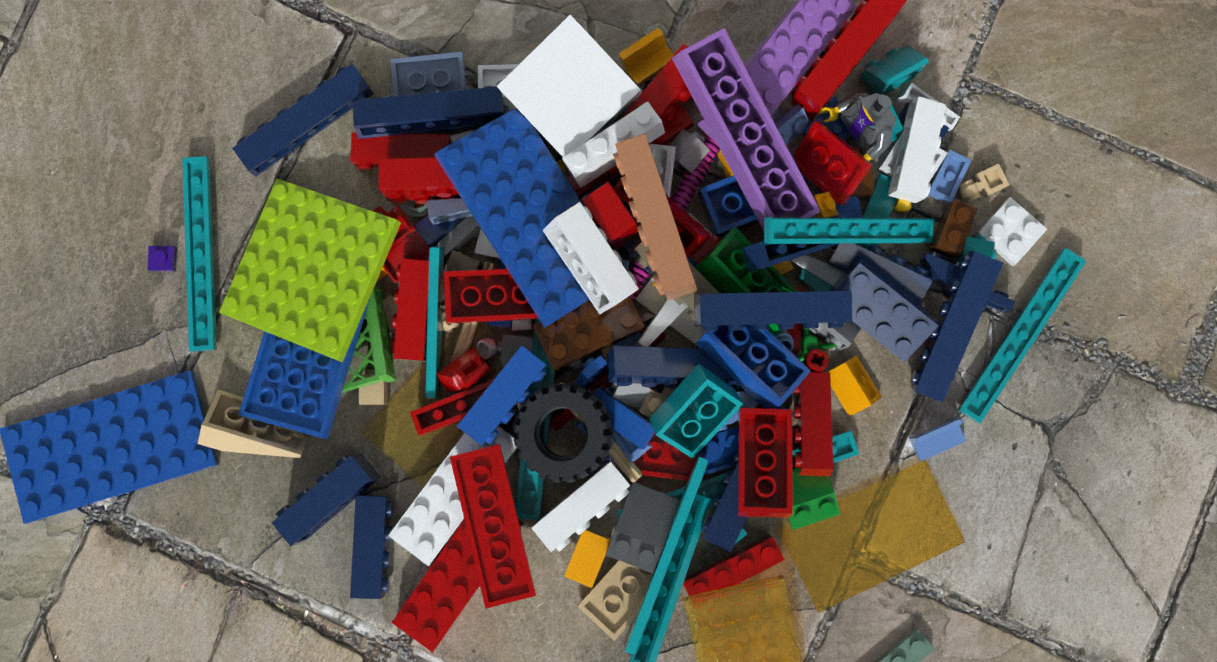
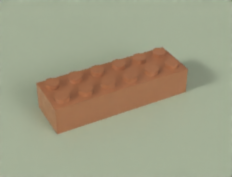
(656, 219)

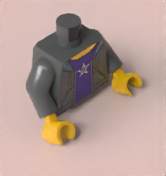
(867, 121)

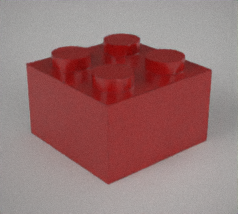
(611, 216)

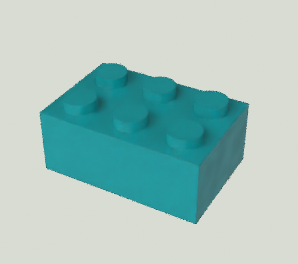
(695, 411)

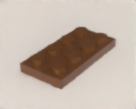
(587, 331)

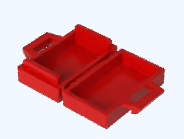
(403, 248)

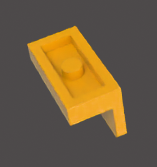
(646, 57)
(853, 386)
(587, 558)

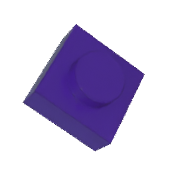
(162, 258)

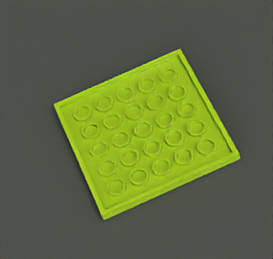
(310, 269)

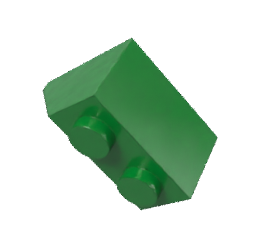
(812, 500)

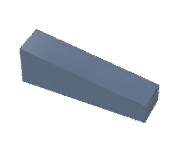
(447, 210)

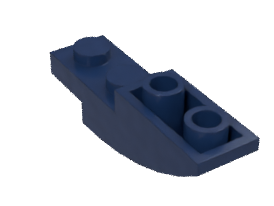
(944, 272)

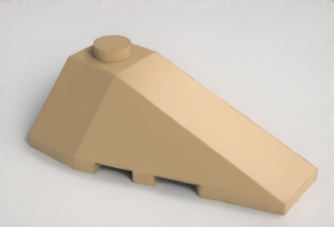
(235, 433)

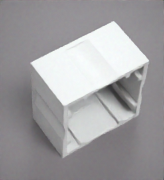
(570, 88)

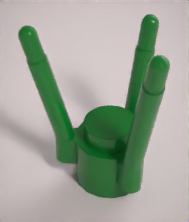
(810, 342)

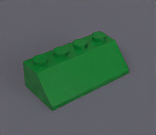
(728, 272)

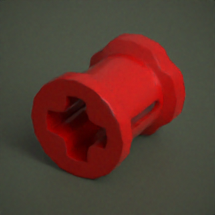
(816, 357)

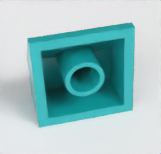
(893, 70)

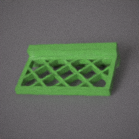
(380, 346)

